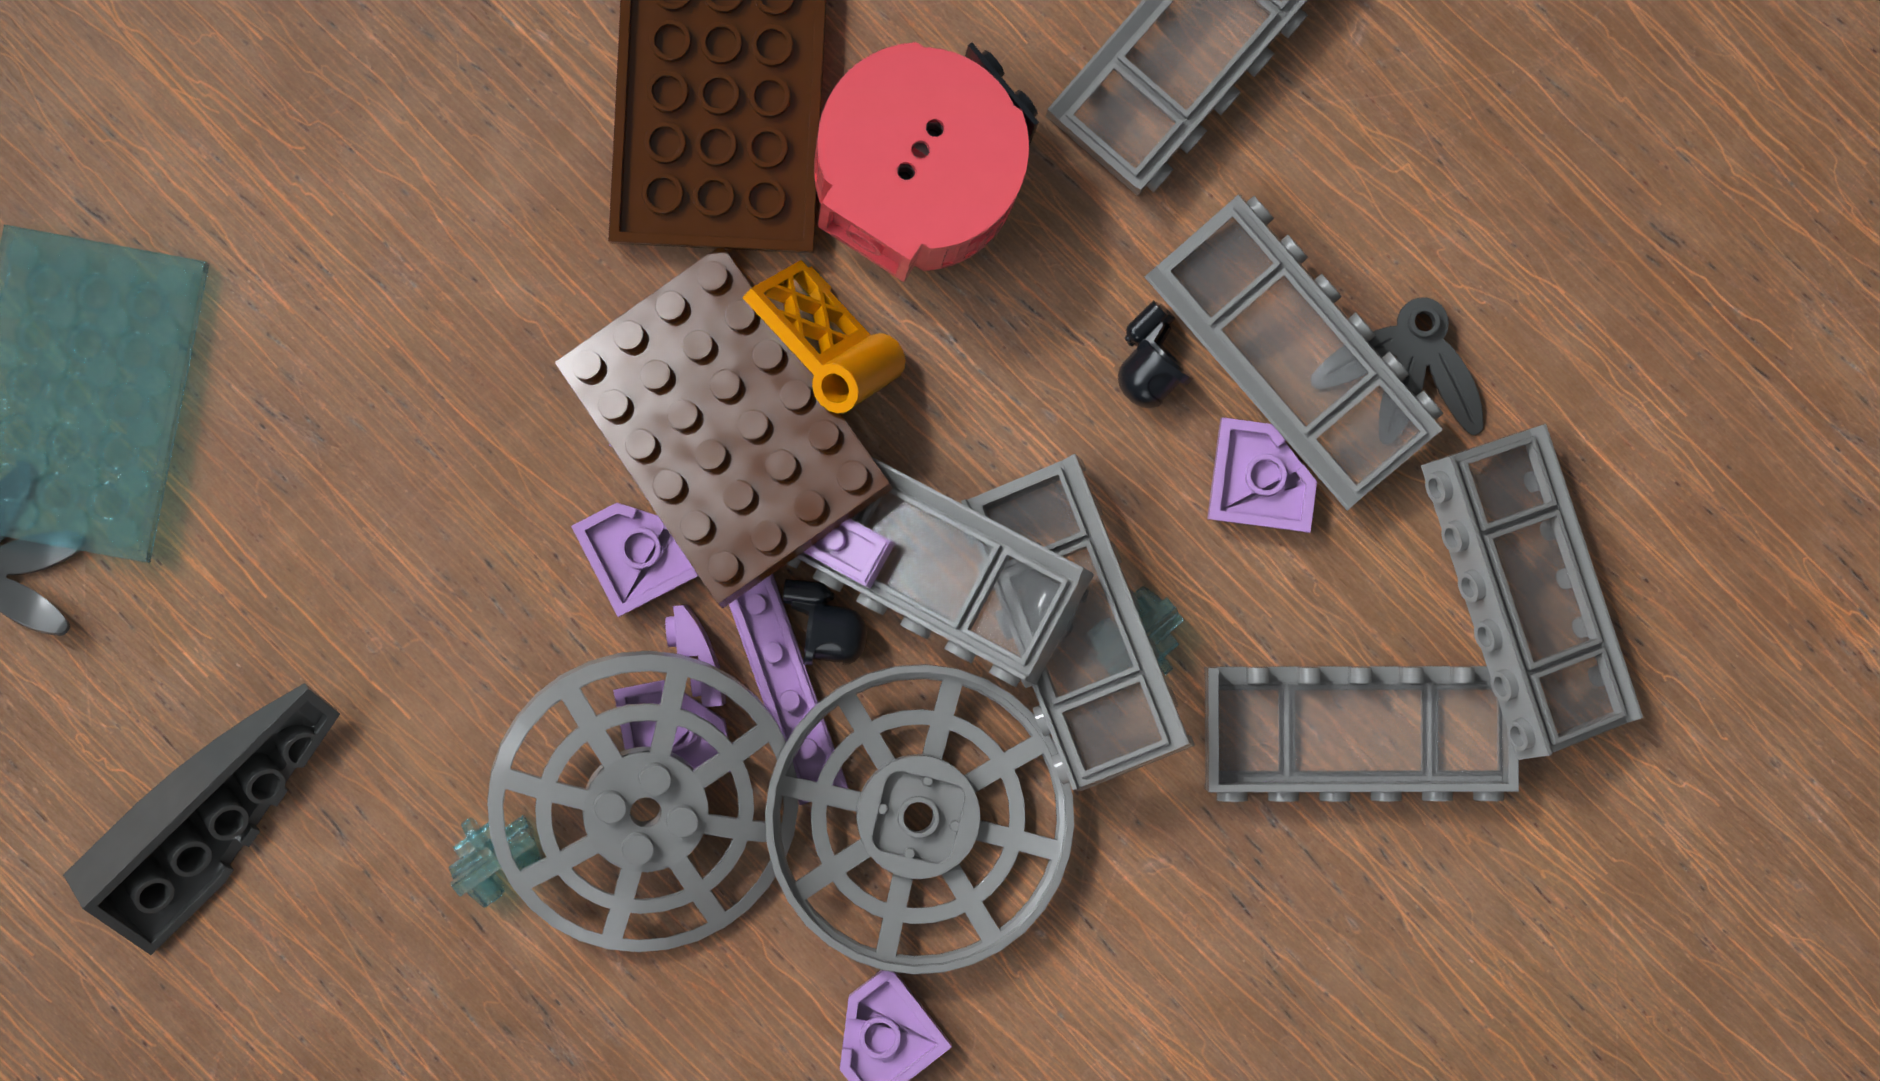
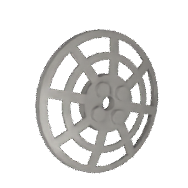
(622, 781)
(923, 852)

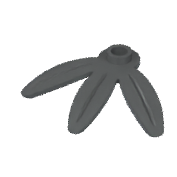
(1420, 349)
(22, 603)

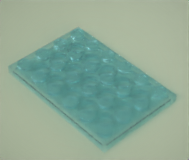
(90, 387)

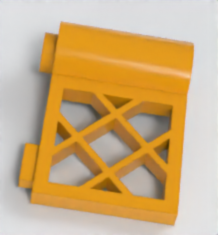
(849, 363)

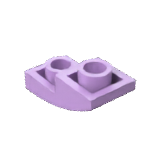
(691, 639)

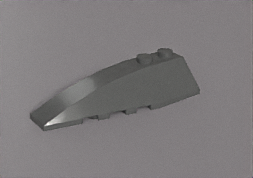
(189, 828)

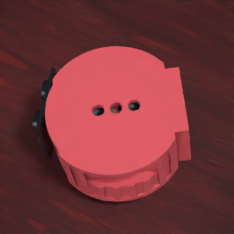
(921, 156)

